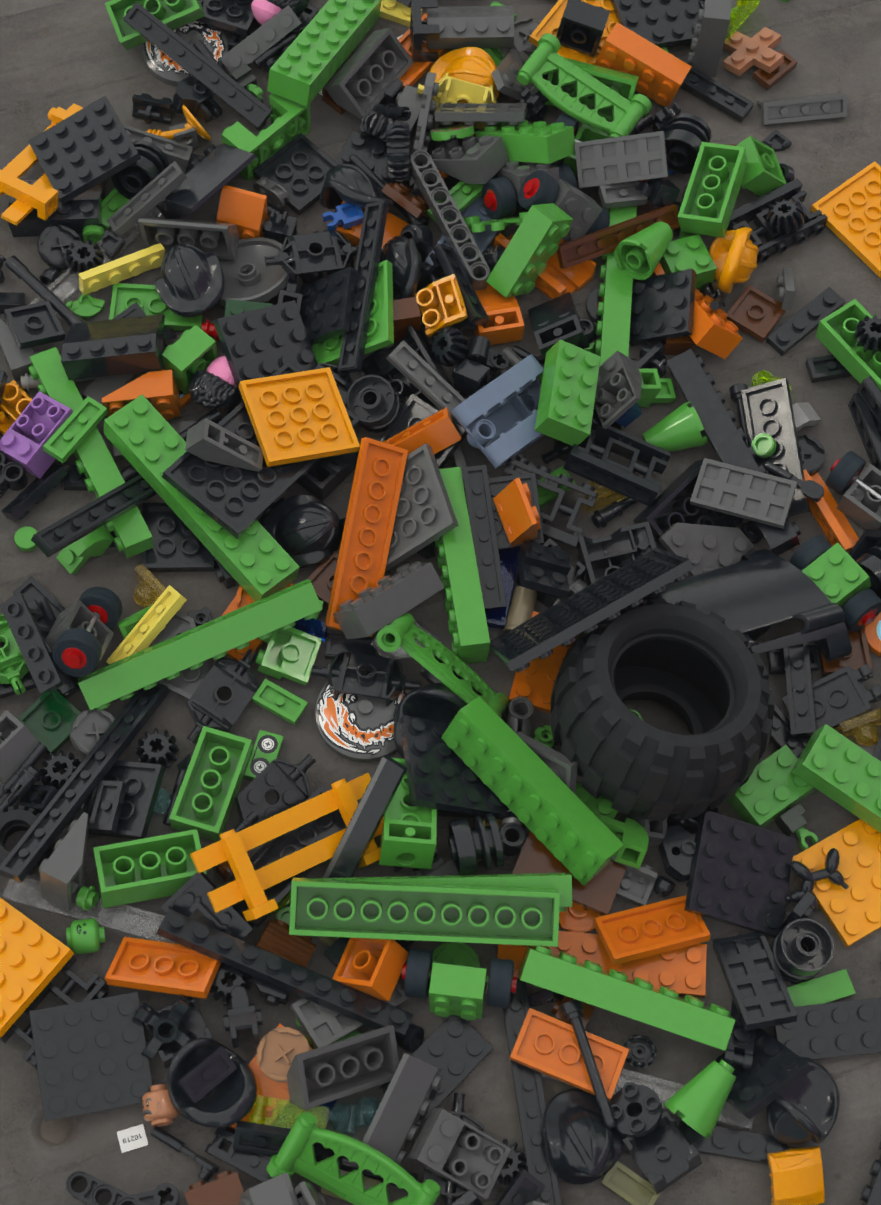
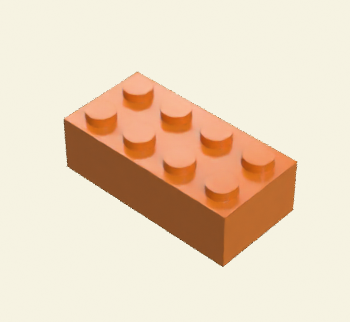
(657, 70)

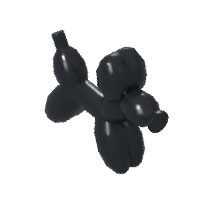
(830, 872)

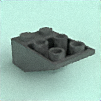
(471, 158)
(617, 388)
(65, 869)
(459, 1152)

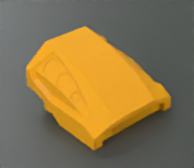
(441, 304)
(12, 405)
(796, 1176)

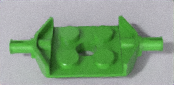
(12, 663)

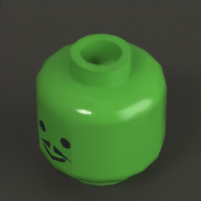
(85, 936)

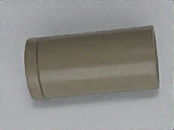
(521, 607)

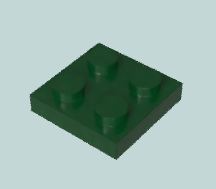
(50, 720)

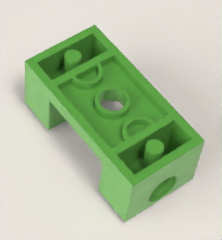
(287, 122)
(408, 831)

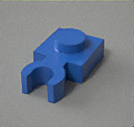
(346, 214)

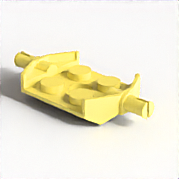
(454, 89)

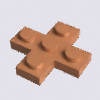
(752, 51)

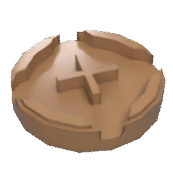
(278, 1050)

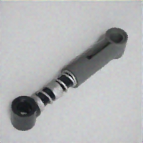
(511, 825)

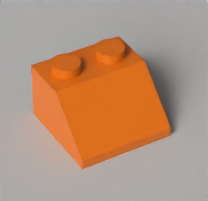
(244, 209)
(371, 966)

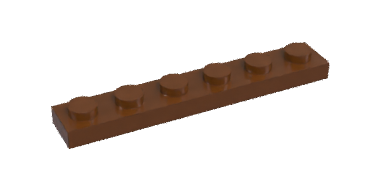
(607, 239)

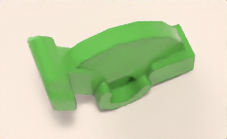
(86, 306)

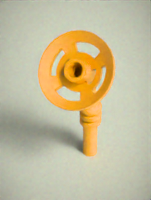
(191, 123)

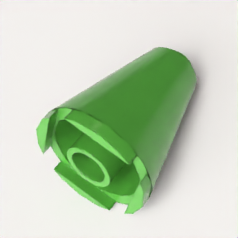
(643, 250)
(677, 430)
(703, 1097)

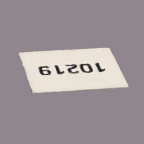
(132, 1138)

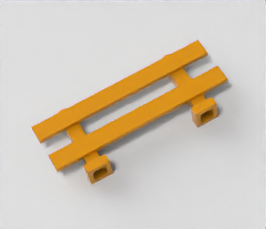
(40, 194)
(251, 882)

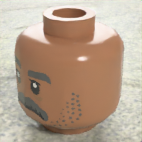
(158, 1106)

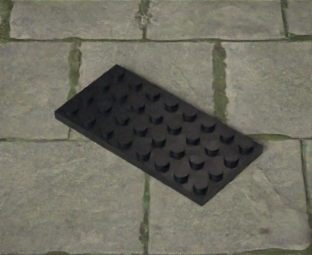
(235, 494)

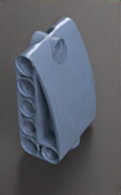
(504, 412)

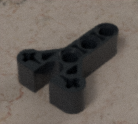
(96, 1187)

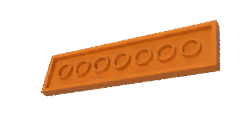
(367, 522)
(676, 969)

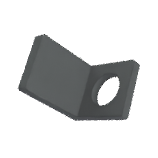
(180, 137)

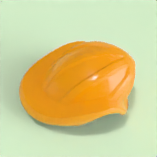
(467, 64)
(734, 258)

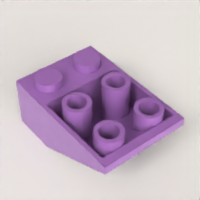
(31, 430)

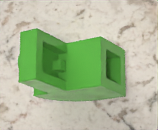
(655, 389)
(91, 545)
(634, 840)

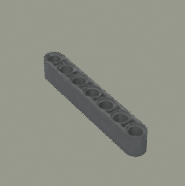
(446, 210)

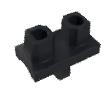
(152, 109)
(652, 358)

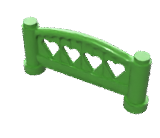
(547, 60)
(402, 634)
(298, 1157)

